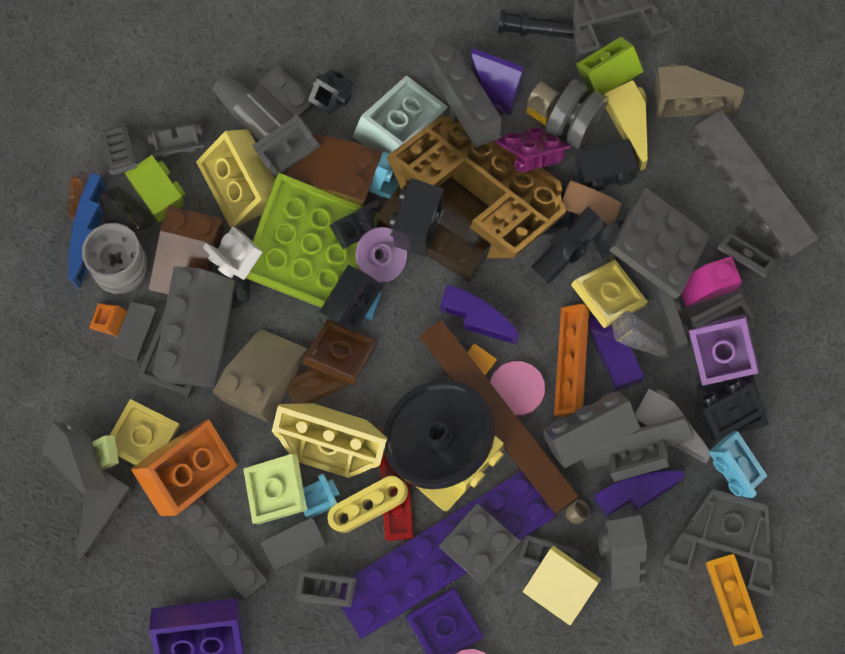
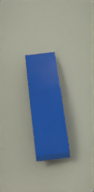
(86, 220)

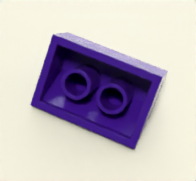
(197, 628)

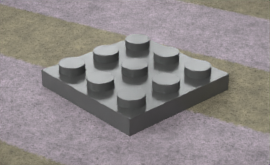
(659, 243)

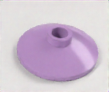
(391, 259)

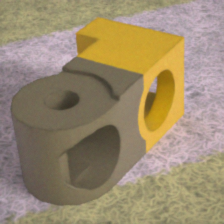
(542, 102)

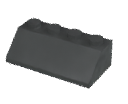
(194, 327)

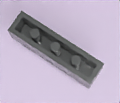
(464, 94)

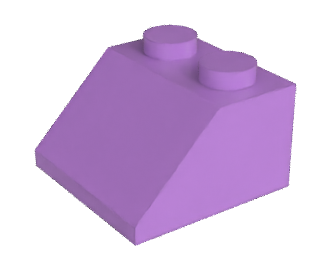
(724, 350)

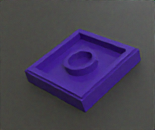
(445, 625)

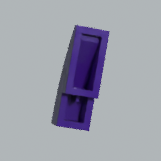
(478, 315)
(615, 356)
(636, 491)

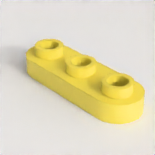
(356, 504)

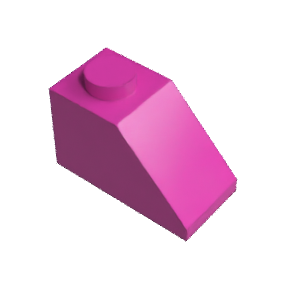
(711, 282)

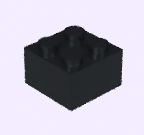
(417, 217)

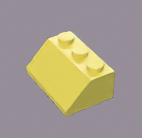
(237, 176)

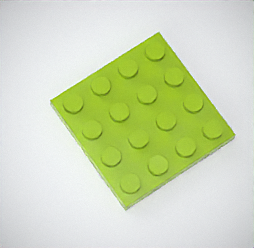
(297, 242)

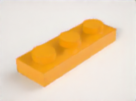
(734, 600)

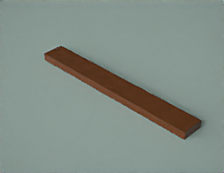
(508, 428)

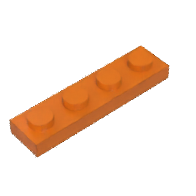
(571, 360)

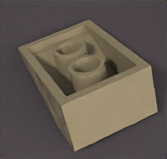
(693, 92)
(260, 375)

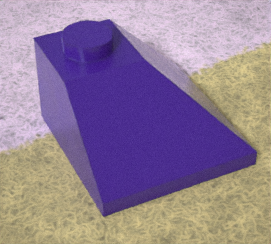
(499, 80)

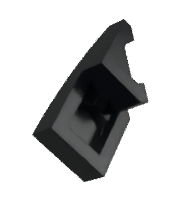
(353, 226)

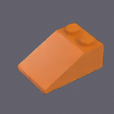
(184, 469)

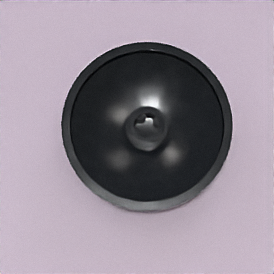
(439, 434)

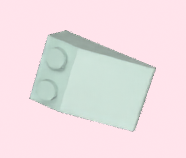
(398, 116)

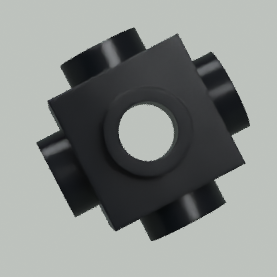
(331, 91)

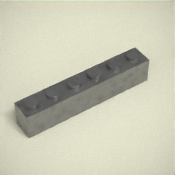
(754, 187)

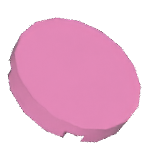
(519, 386)

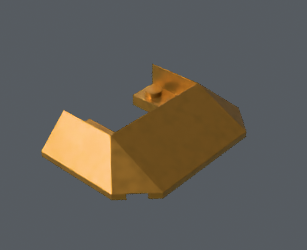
(518, 202)

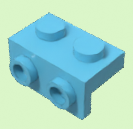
(738, 465)

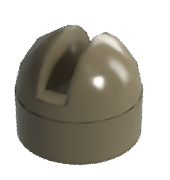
(578, 512)

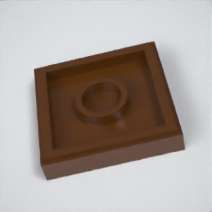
(340, 352)

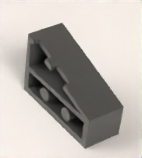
(624, 549)

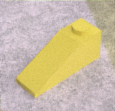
(628, 113)

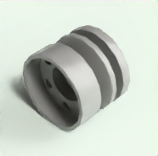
(110, 245)

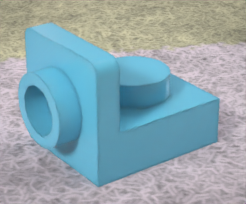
(382, 182)

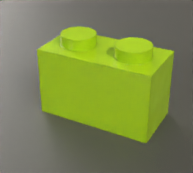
(610, 66)
(155, 187)

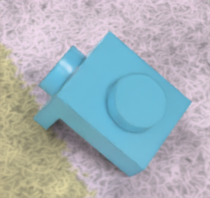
(320, 496)

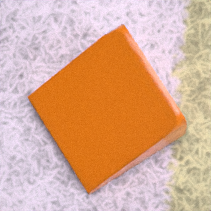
(108, 319)

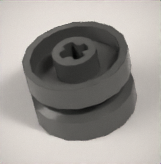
(576, 114)

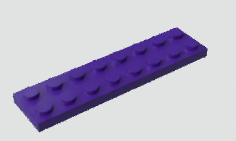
(423, 569)

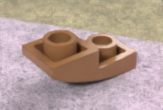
(580, 197)

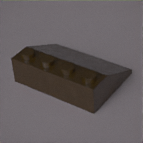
(454, 241)

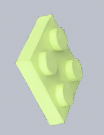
(275, 489)

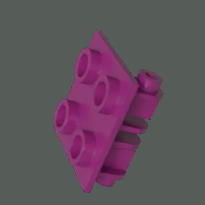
(534, 148)

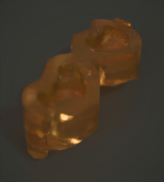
(75, 191)

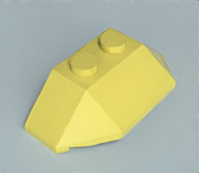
(329, 438)

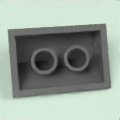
(591, 428)

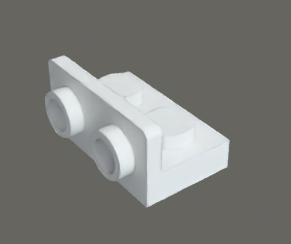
(235, 254)

